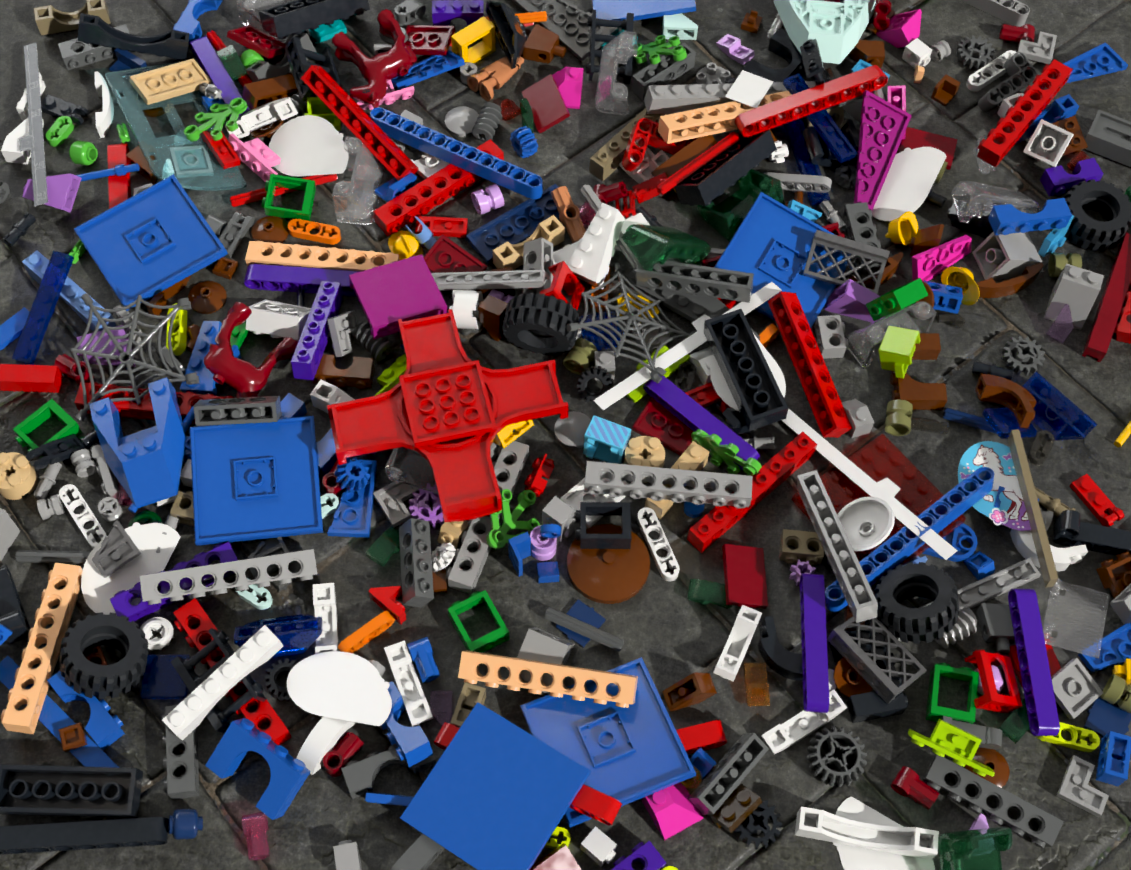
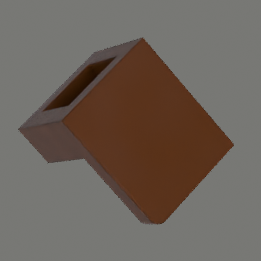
(945, 90)

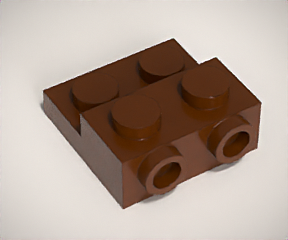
(1116, 573)

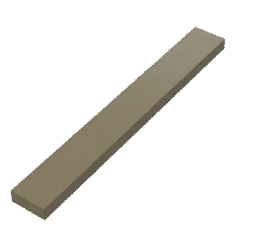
(1032, 508)

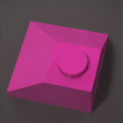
(902, 28)
(570, 85)
(671, 810)

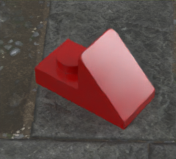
(385, 599)

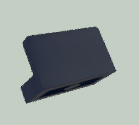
(126, 61)

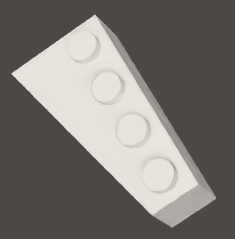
(594, 251)

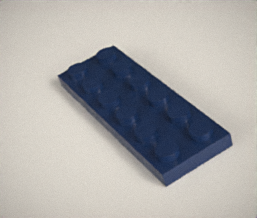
(513, 225)

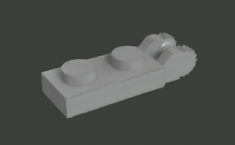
(110, 483)

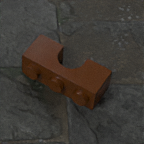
(358, 375)

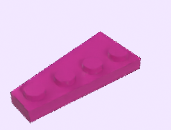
(936, 260)

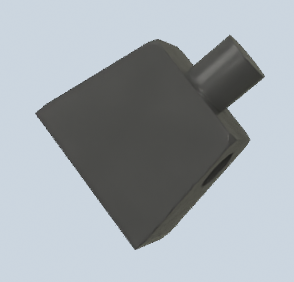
(996, 625)

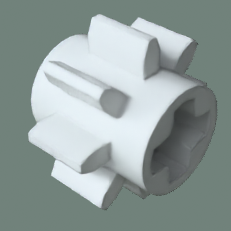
(779, 154)

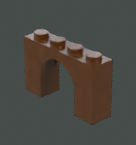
(921, 395)

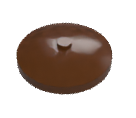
(608, 574)

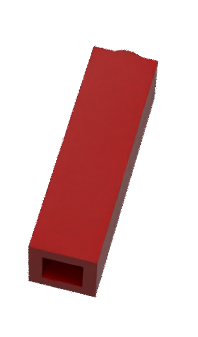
(30, 378)

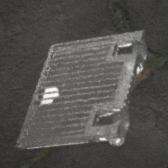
(1076, 618)

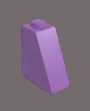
(60, 190)
(851, 301)
(110, 347)

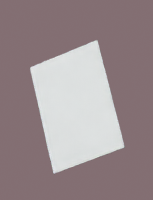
(749, 89)

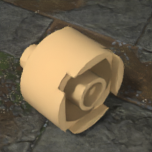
(644, 452)
(16, 476)

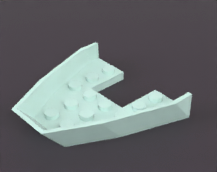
(832, 24)

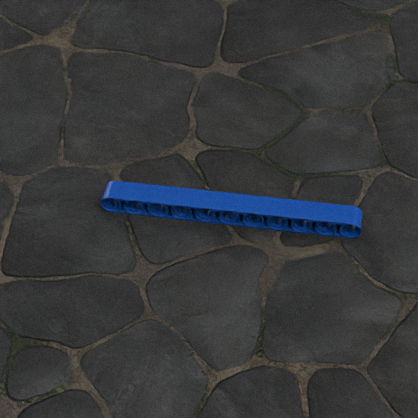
(458, 153)
(906, 542)

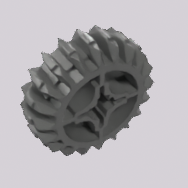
(853, 748)

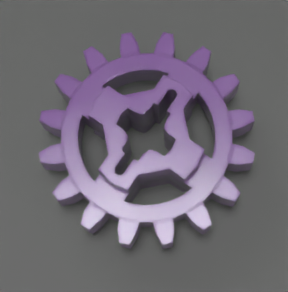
(421, 507)

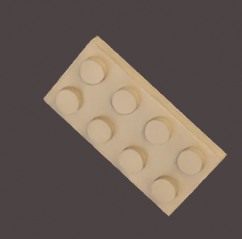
(169, 81)

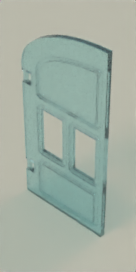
(174, 154)

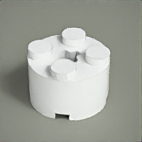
(466, 307)

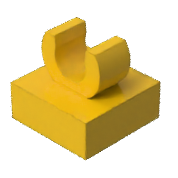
(1123, 671)

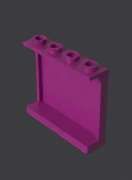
(397, 292)

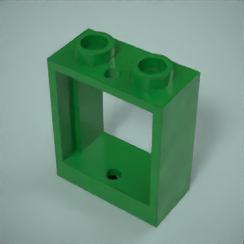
(291, 183)
(897, 299)
(39, 417)
(487, 641)
(936, 712)

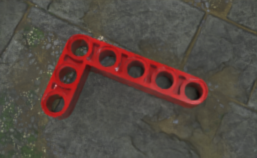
(645, 138)

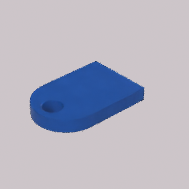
(954, 538)

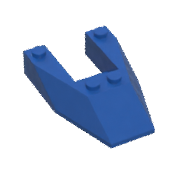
(148, 460)

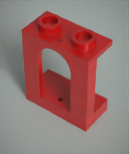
(564, 279)
(991, 699)

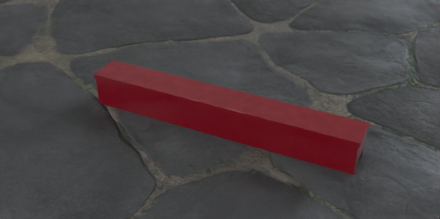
(1110, 303)

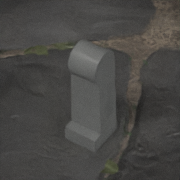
(990, 736)

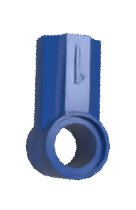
(422, 655)

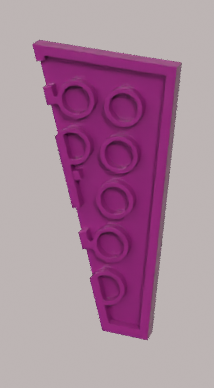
(879, 140)

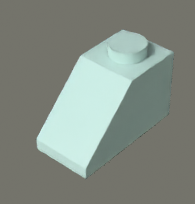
(679, 26)

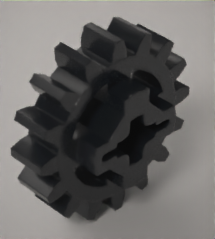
(761, 830)

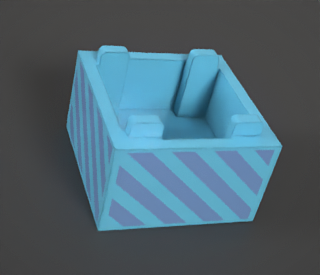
(606, 440)

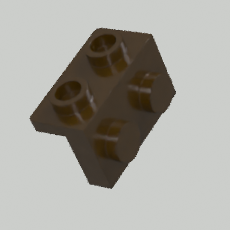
(736, 808)

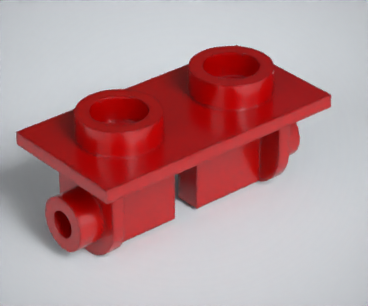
(647, 189)
(541, 467)

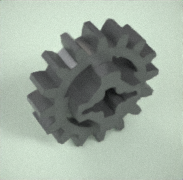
(975, 52)
(1023, 355)

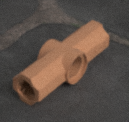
(564, 203)

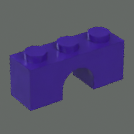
(446, 10)
(1058, 181)

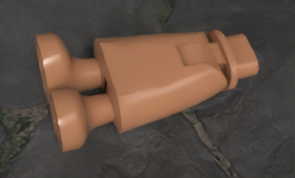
(492, 76)

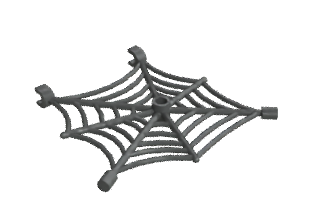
(629, 319)
(191, 378)

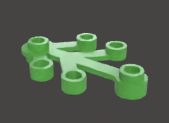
(659, 47)
(236, 107)
(725, 453)
(525, 499)

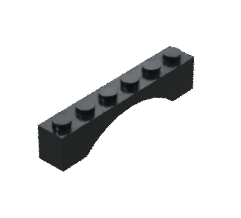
(97, 31)

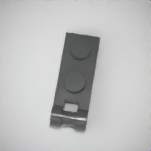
(235, 232)

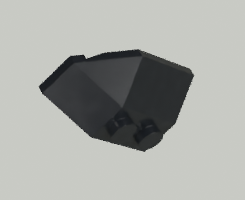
(507, 30)

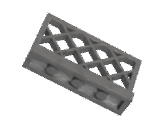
(846, 247)
(865, 662)

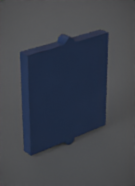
(583, 613)
(1107, 717)

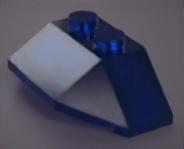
(1056, 412)
(294, 632)

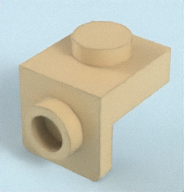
(452, 532)

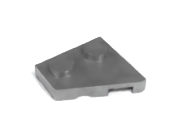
(115, 551)

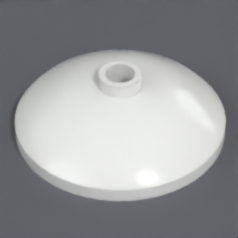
(867, 522)

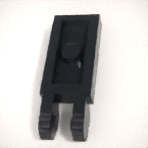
(58, 107)
(55, 451)

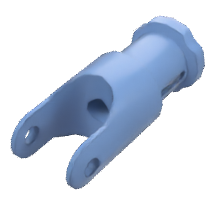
(425, 237)

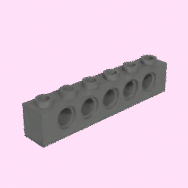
(697, 280)
(1047, 824)

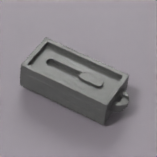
(1110, 137)

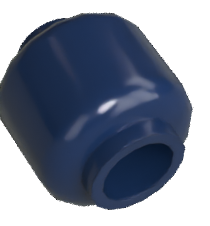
(185, 824)

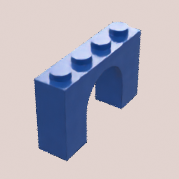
(326, 454)
(286, 772)

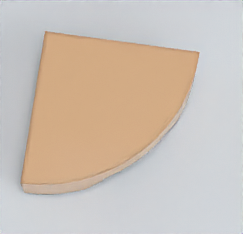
(918, 74)

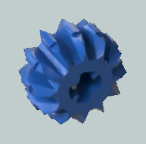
(524, 142)
(352, 475)

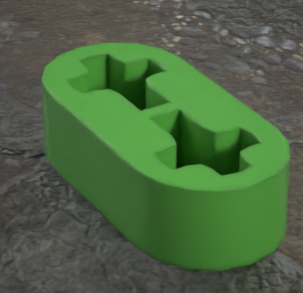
(60, 131)

